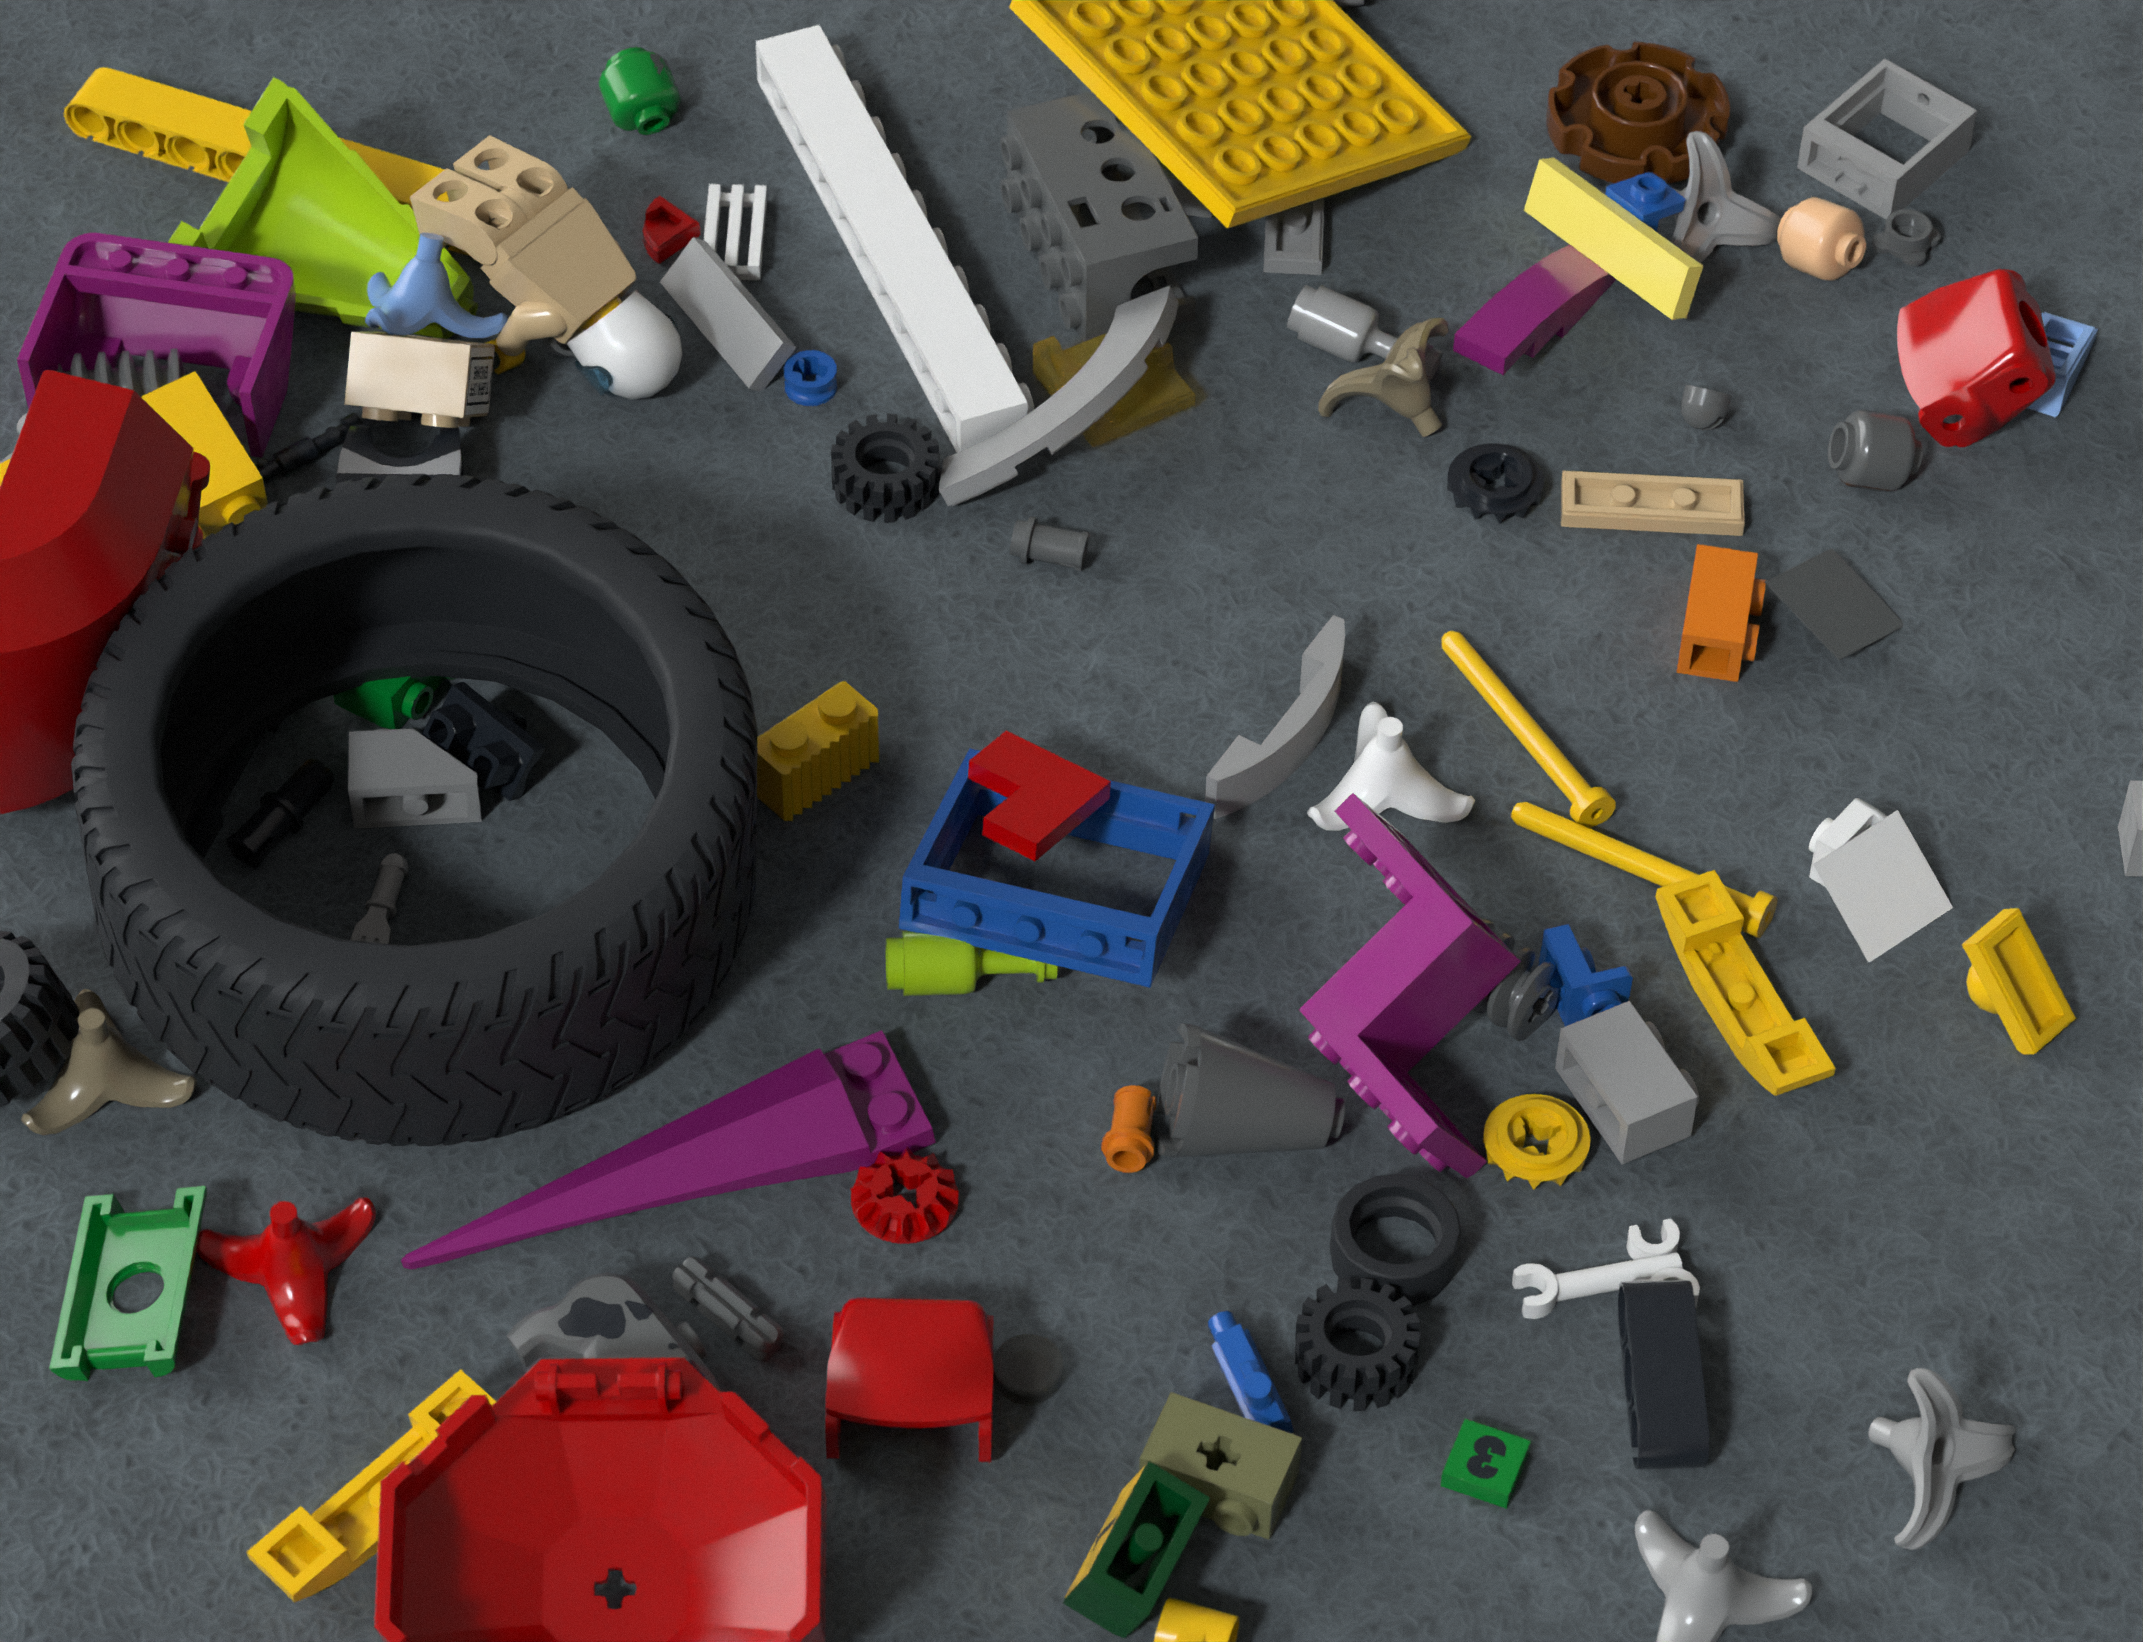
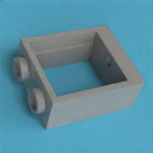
(1864, 173)

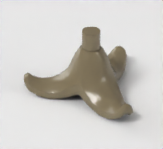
(1398, 381)
(103, 1070)

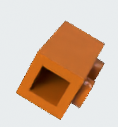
(1717, 613)

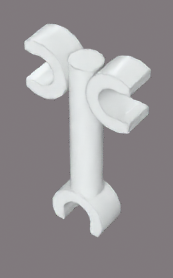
(1650, 1263)

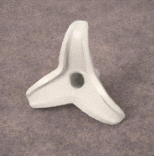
(1388, 777)

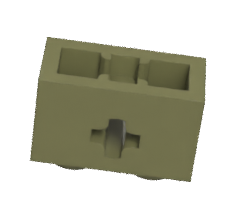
(1230, 1459)

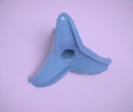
(424, 297)

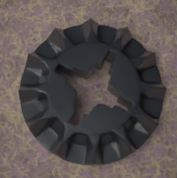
(1482, 466)

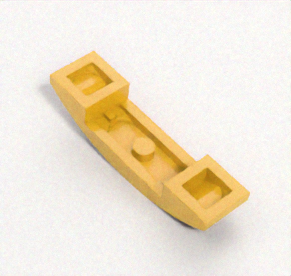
(1735, 989)
(342, 1534)

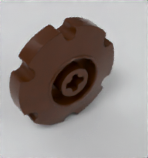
(1634, 111)

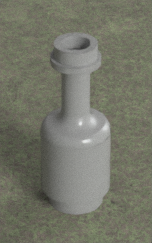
(1345, 327)

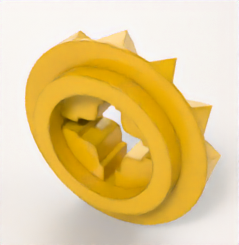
(1545, 1119)

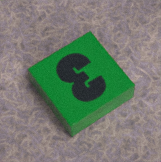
(1485, 1463)

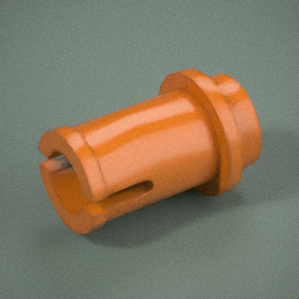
(1129, 1140)

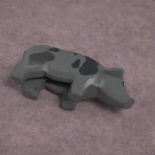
(606, 1319)

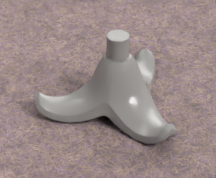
(1713, 210)
(1939, 1453)
(1706, 1588)

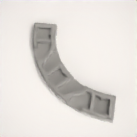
(1074, 407)

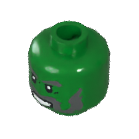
(639, 90)

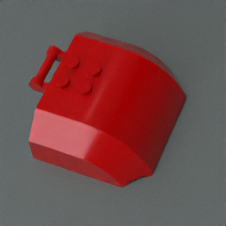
(87, 522)

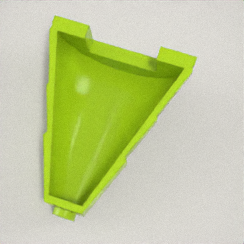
(317, 211)

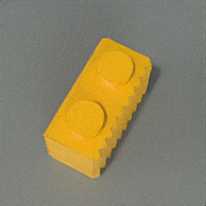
(816, 750)

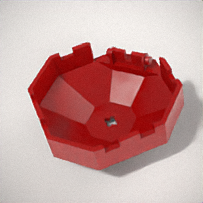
(598, 1474)

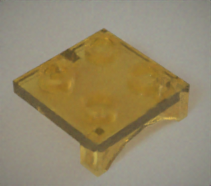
(1152, 398)

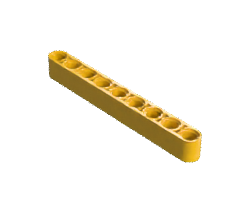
(201, 131)

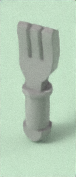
(382, 904)

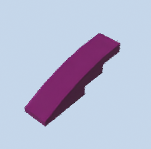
(1532, 310)

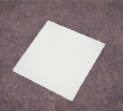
(1883, 886)

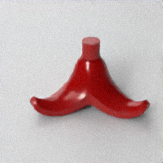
(292, 1261)

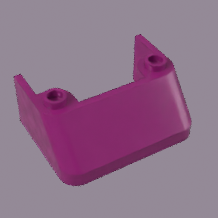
(167, 296)

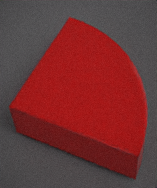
(667, 229)

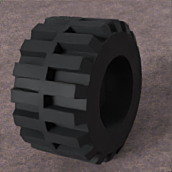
(34, 1017)

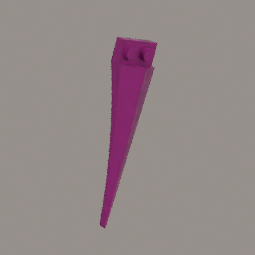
(787, 1126)

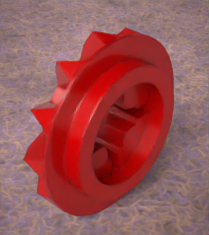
(894, 1217)

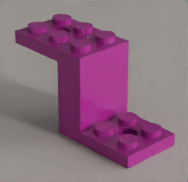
(1407, 990)

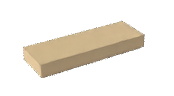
(1652, 503)

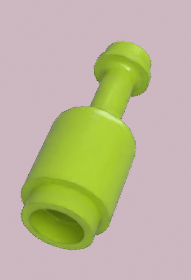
(947, 966)

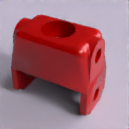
(1975, 355)
(910, 1367)

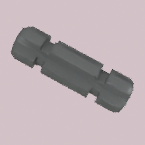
(728, 1308)

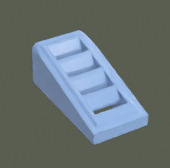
(2066, 360)

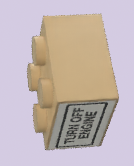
(419, 375)

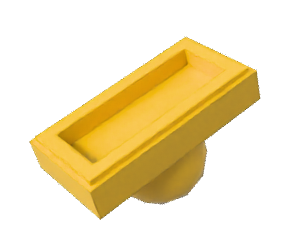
(2016, 982)

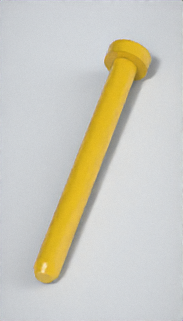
(1589, 804)
(1756, 911)

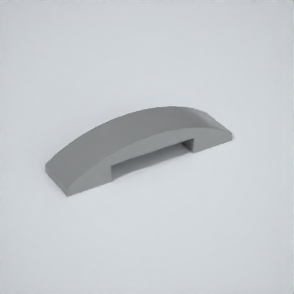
(1254, 770)

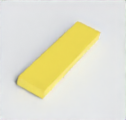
(1613, 238)

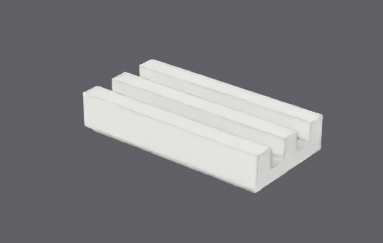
(736, 201)

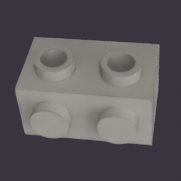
(1627, 1082)

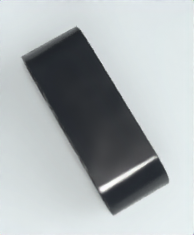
(1663, 1374)

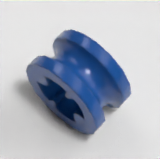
(811, 392)

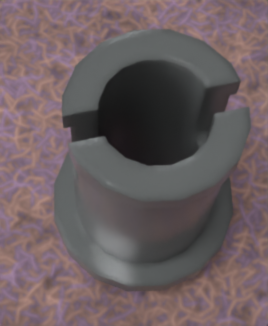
(1049, 544)

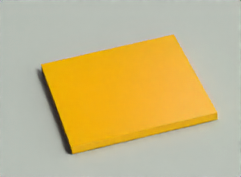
(1250, 95)

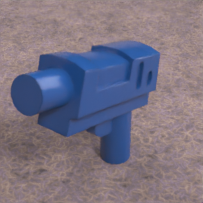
(1247, 1373)

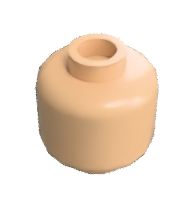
(1821, 238)

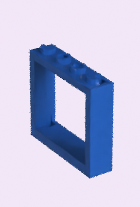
(1053, 926)

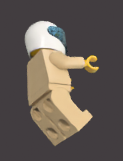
(556, 267)

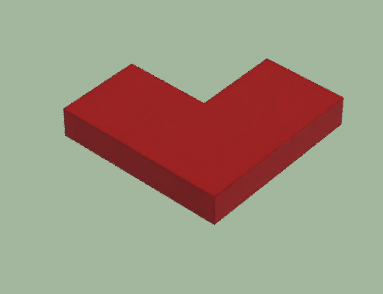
(1042, 792)

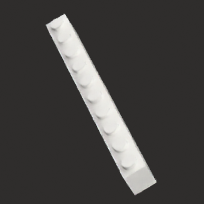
(890, 237)

